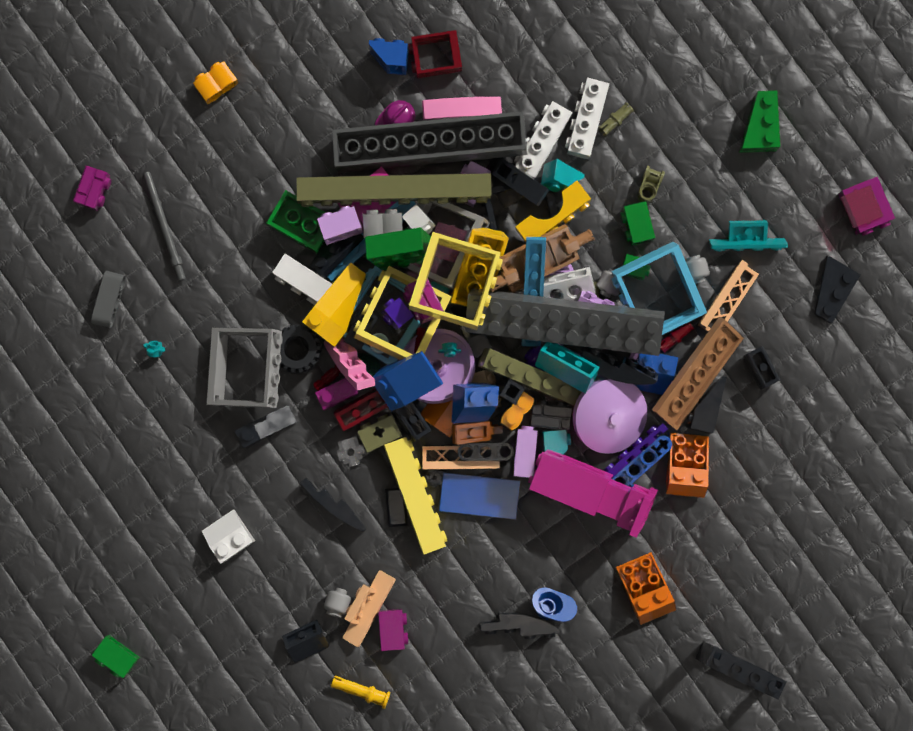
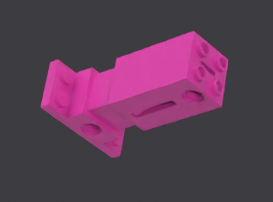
(592, 490)

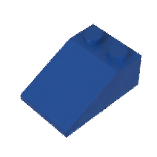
(406, 380)

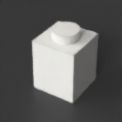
(417, 218)

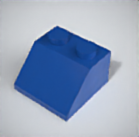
(664, 366)
(474, 402)

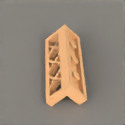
(725, 292)
(456, 464)

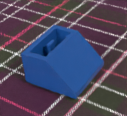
(390, 55)

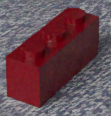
(360, 409)

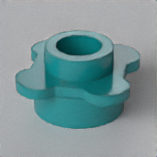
(154, 348)
(449, 349)

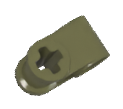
(650, 181)

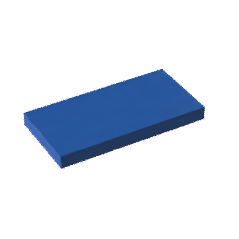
(479, 495)

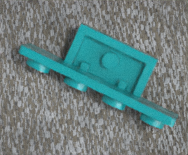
(746, 236)

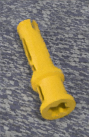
(369, 694)

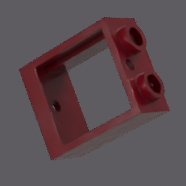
(434, 38)

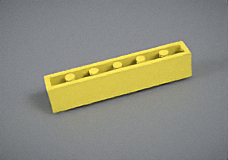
(416, 500)

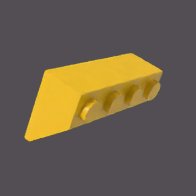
(475, 269)

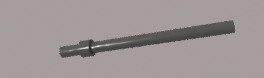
(175, 260)

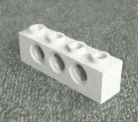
(563, 282)

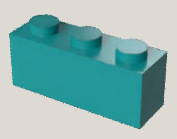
(567, 366)

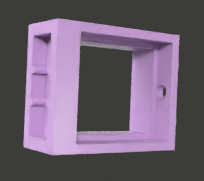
(525, 452)

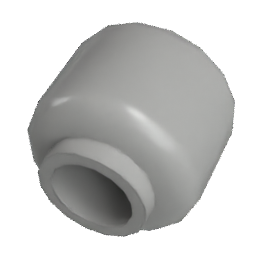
(698, 268)
(606, 285)
(337, 603)

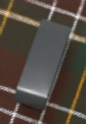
(108, 299)

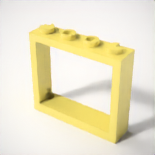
(469, 248)
(380, 344)

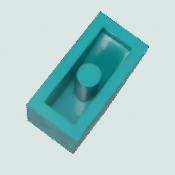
(559, 175)
(556, 441)

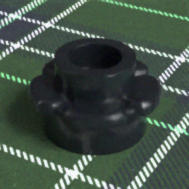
(429, 477)

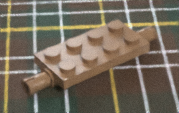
(560, 252)

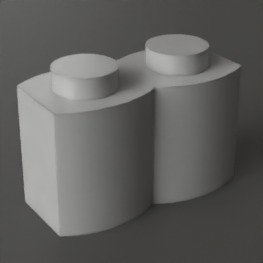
(380, 223)

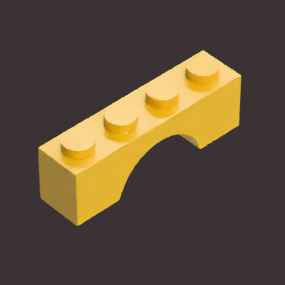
(574, 200)

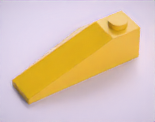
(334, 309)

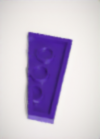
(638, 445)

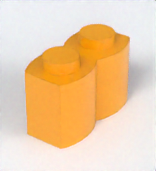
(215, 82)
(513, 416)

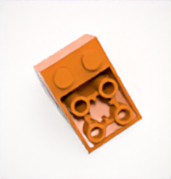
(688, 465)
(646, 588)

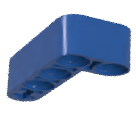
(641, 464)

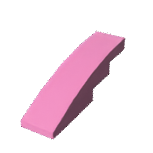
(460, 107)
(350, 365)

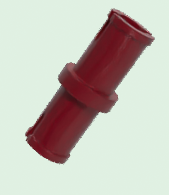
(675, 336)

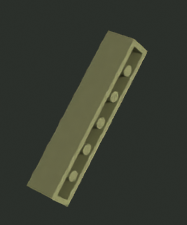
(528, 376)

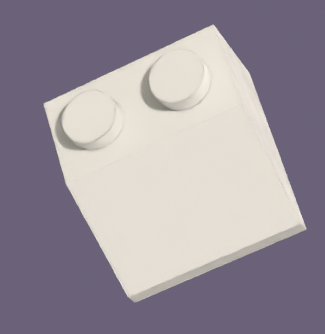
(227, 536)

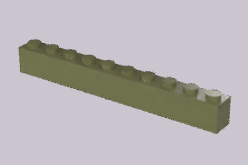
(394, 189)

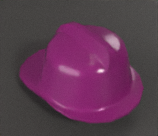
(396, 112)

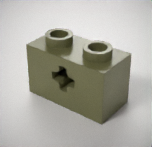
(374, 442)

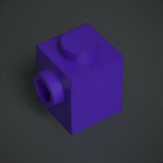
(396, 313)

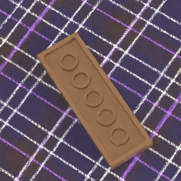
(697, 373)

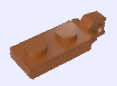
(474, 432)

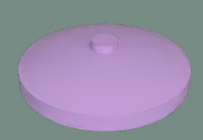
(451, 370)
(610, 416)

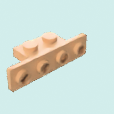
(366, 607)

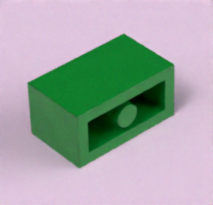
(638, 223)
(115, 656)

